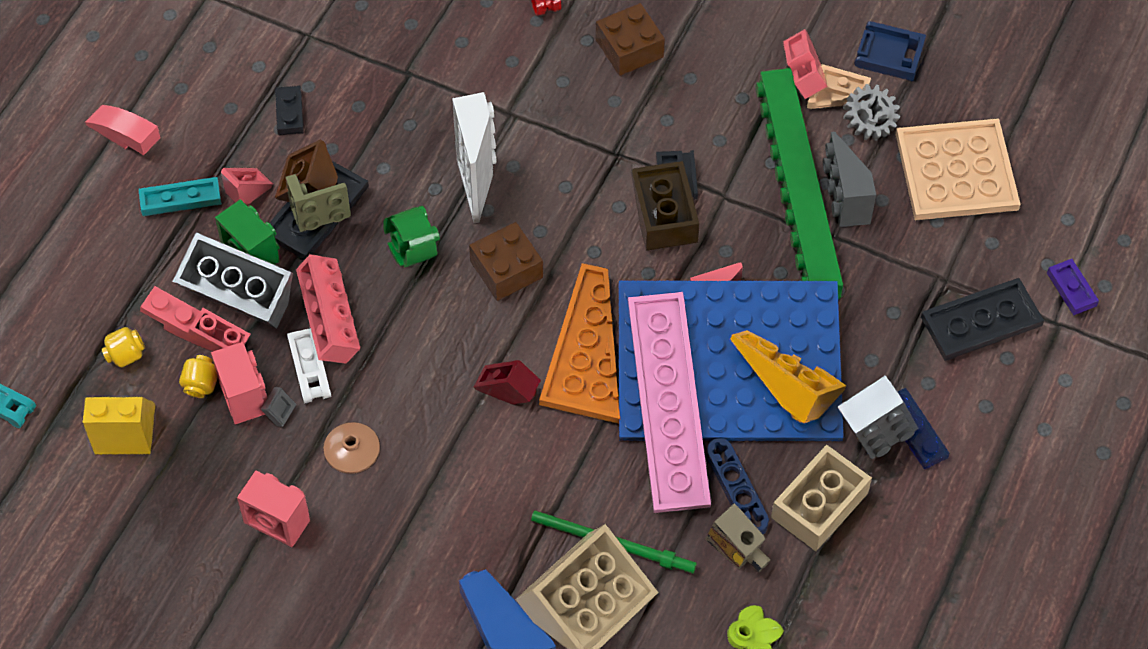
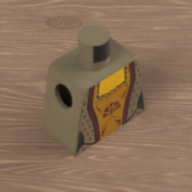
(738, 539)

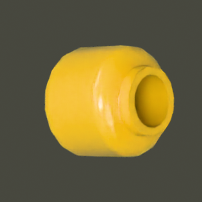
(123, 347)
(198, 376)

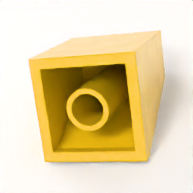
(119, 424)

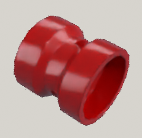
(541, 6)

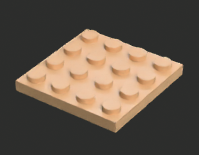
(957, 169)

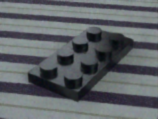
(308, 241)
(982, 319)

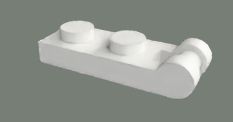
(308, 366)

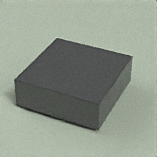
(278, 406)

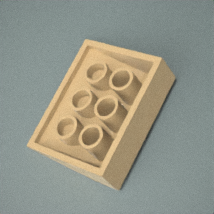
(588, 592)

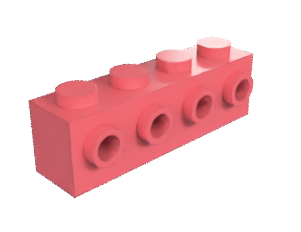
(328, 309)

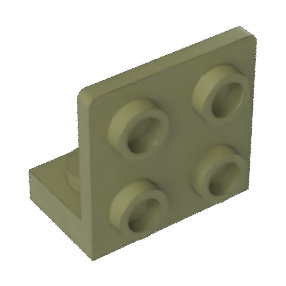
(319, 206)

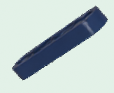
(737, 487)

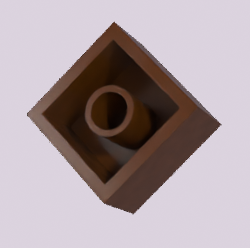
(630, 39)
(506, 261)

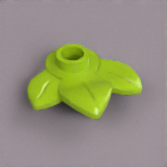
(758, 630)

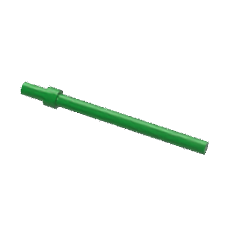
(666, 558)

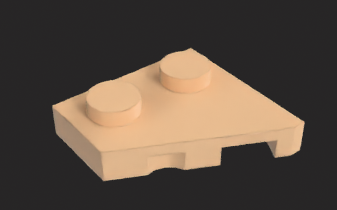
(839, 87)

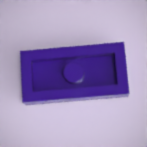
(1072, 286)

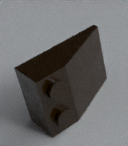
(665, 206)

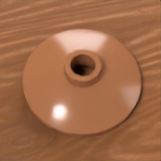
(355, 457)

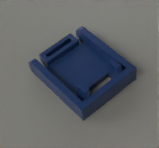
(884, 50)

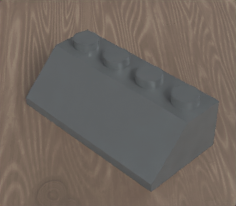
(235, 280)

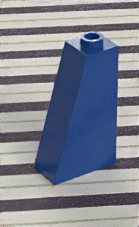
(499, 616)

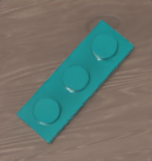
(179, 196)

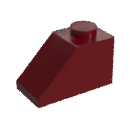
(508, 382)

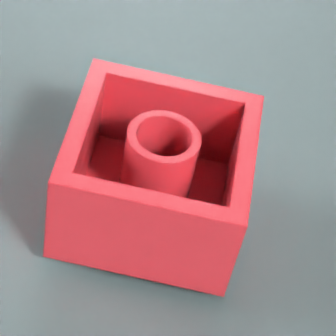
(240, 382)
(274, 508)

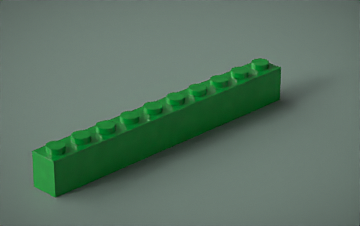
(798, 178)

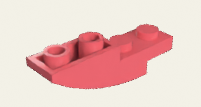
(190, 324)

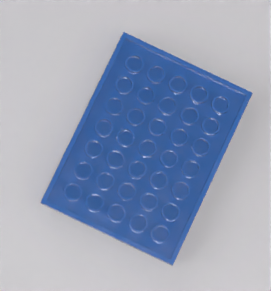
(730, 394)

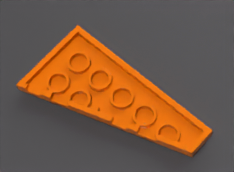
(584, 359)

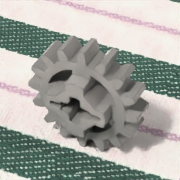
(881, 109)

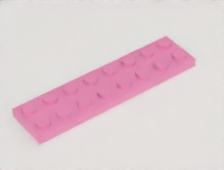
(669, 403)

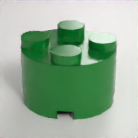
(411, 236)

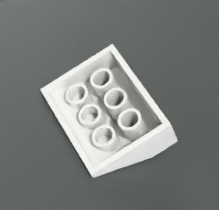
(475, 148)

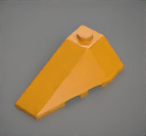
(796, 387)

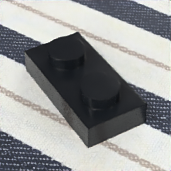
(289, 110)

